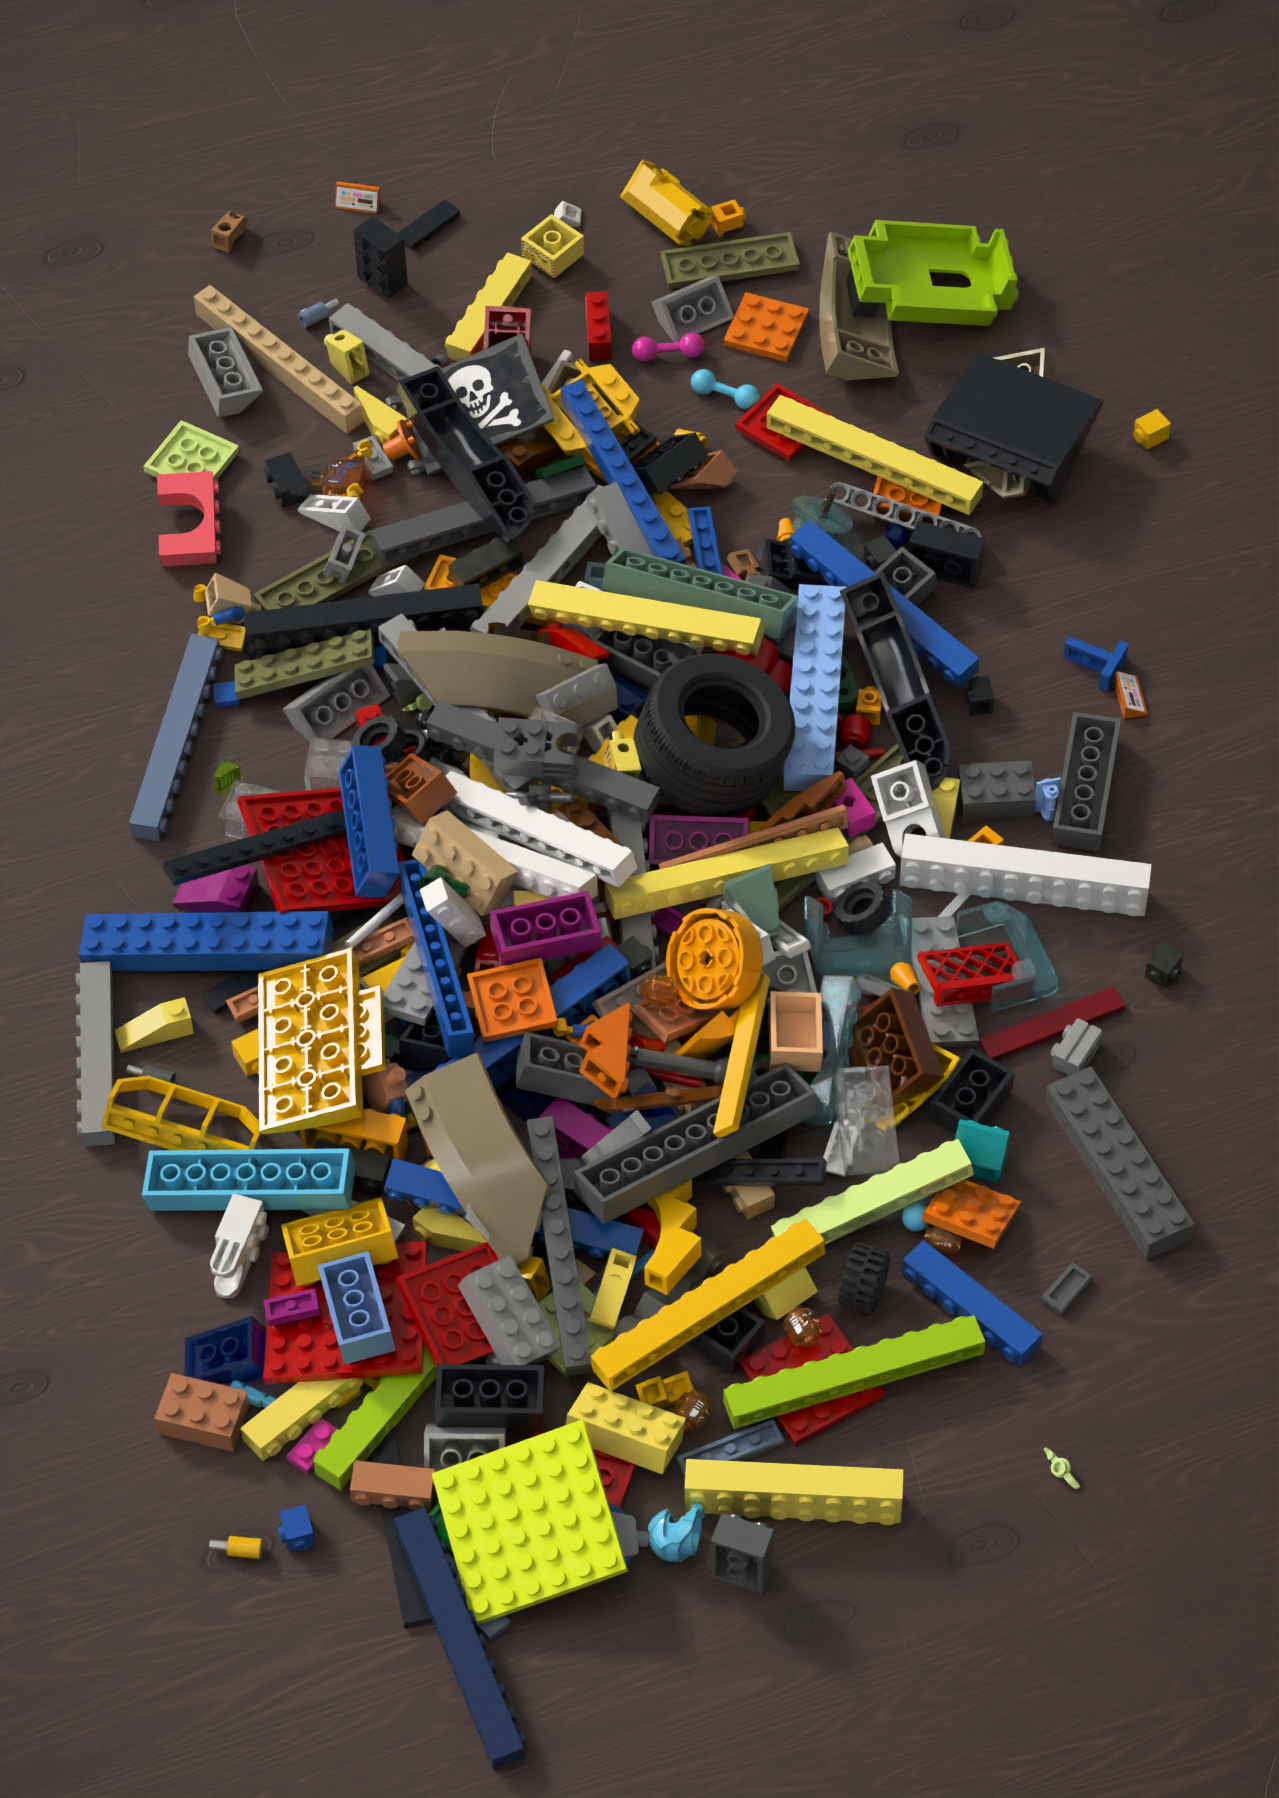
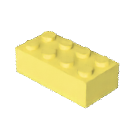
(628, 1427)

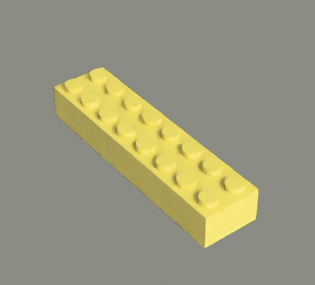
(795, 1491)

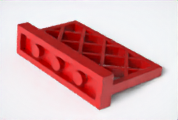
(970, 990)

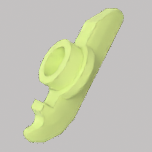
(421, 703)
(1061, 1468)

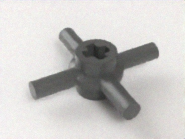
(541, 796)

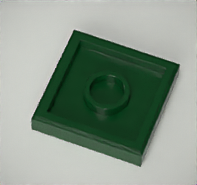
(558, 467)

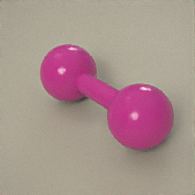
(691, 346)

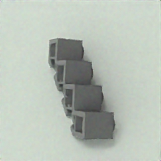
(653, 1300)

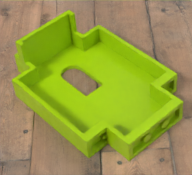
(896, 264)

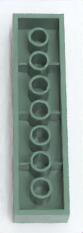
(676, 583)

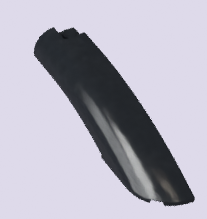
(467, 454)
(898, 675)

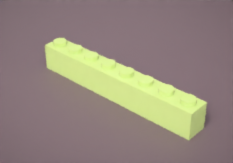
(884, 1193)

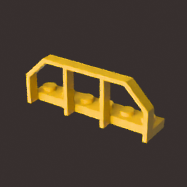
(170, 1134)

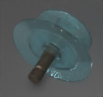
(821, 512)

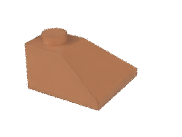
(713, 473)

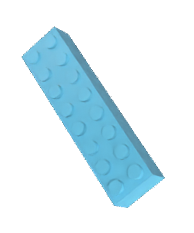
(275, 1176)

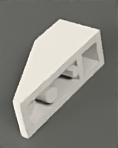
(335, 511)

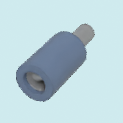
(316, 313)

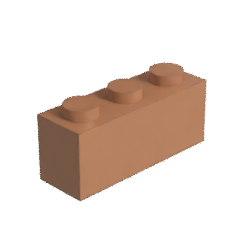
(392, 1485)

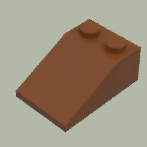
(419, 788)

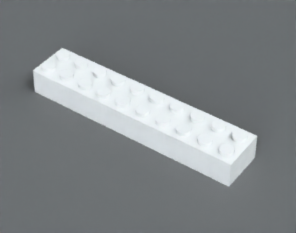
(1025, 875)

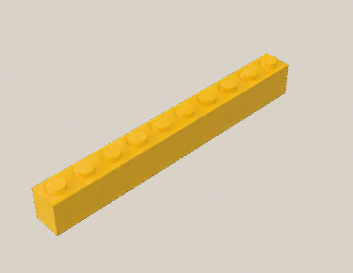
(707, 1304)

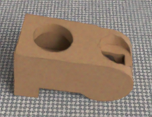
(227, 231)

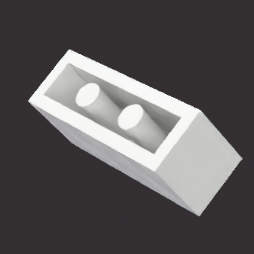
(866, 865)
(452, 912)

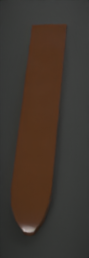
(670, 1097)

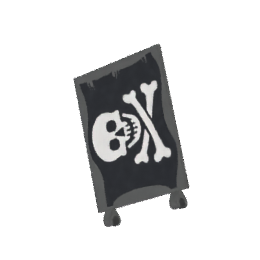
(498, 392)

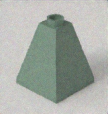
(755, 899)

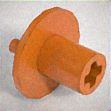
(403, 443)

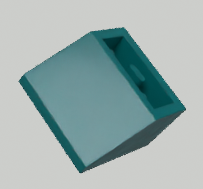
(985, 1148)

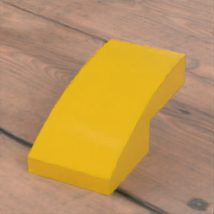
(664, 1392)

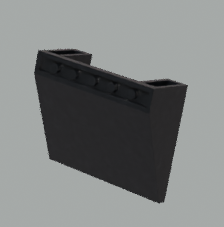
(1014, 423)

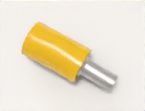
(239, 1547)

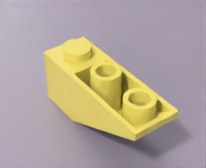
(612, 1288)

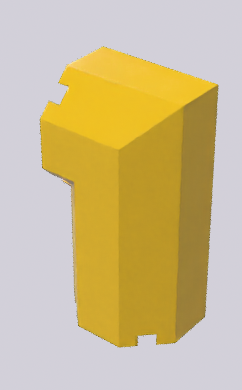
(666, 203)

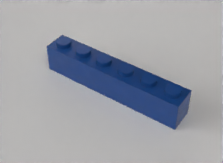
(966, 1297)

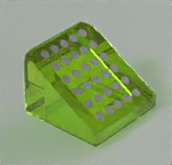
(226, 775)

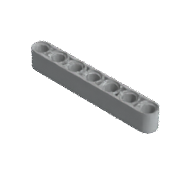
(896, 509)

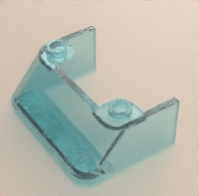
(860, 953)
(1033, 974)

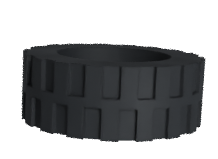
(378, 728)
(869, 919)

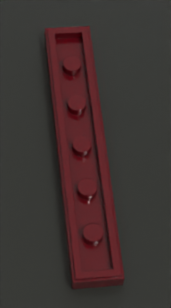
(1051, 1024)

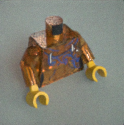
(345, 475)

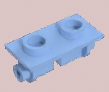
(1047, 797)

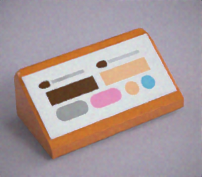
(357, 197)
(1129, 695)

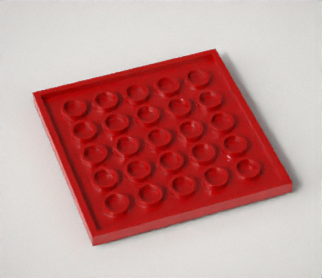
(311, 876)
(309, 1346)

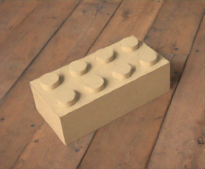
(467, 859)

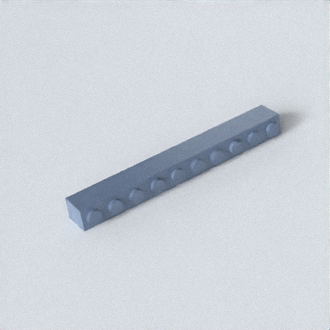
(175, 738)

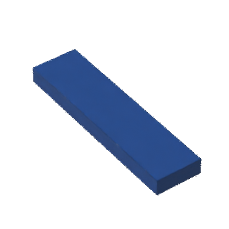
(704, 539)

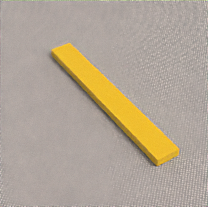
(741, 1060)

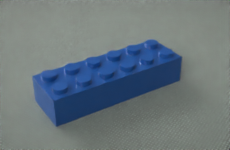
(369, 821)

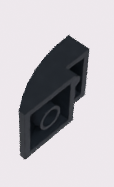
(779, 562)

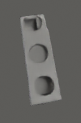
(623, 1134)

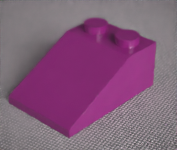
(220, 892)

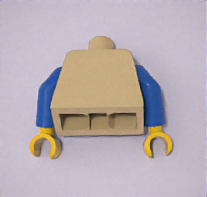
(224, 601)

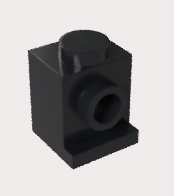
(980, 696)

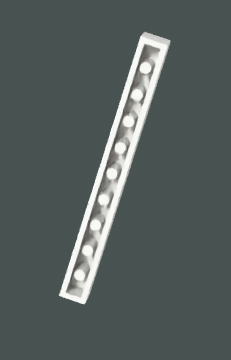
(540, 830)
(535, 870)

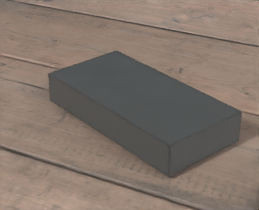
(1066, 1289)

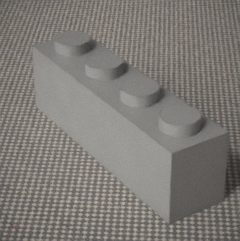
(616, 520)

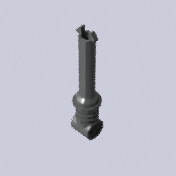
(690, 1065)

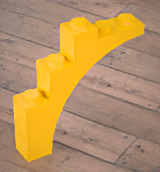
(677, 1246)

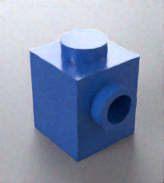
(296, 1529)

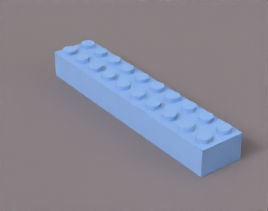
(815, 685)

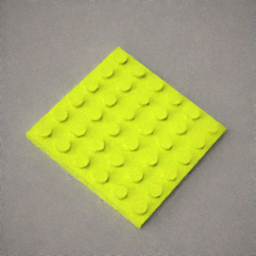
(529, 1522)

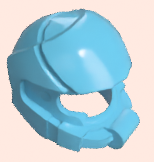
(676, 1540)

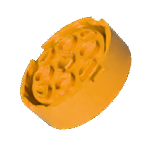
(735, 962)

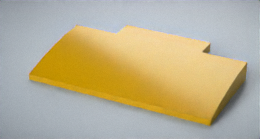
(316, 1042)

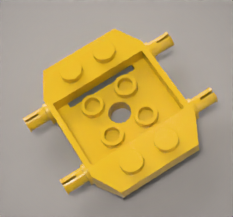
(613, 388)

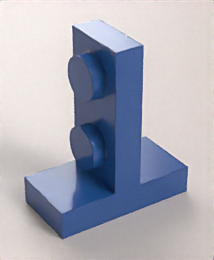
(1097, 659)

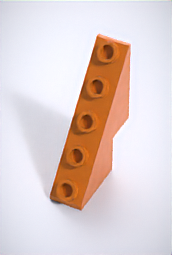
(608, 1051)

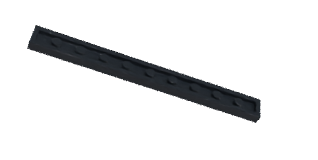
(255, 848)

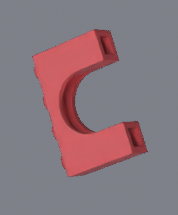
(200, 544)

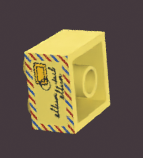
(552, 246)

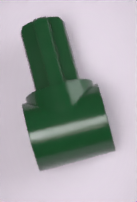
(440, 871)

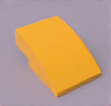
(711, 1037)

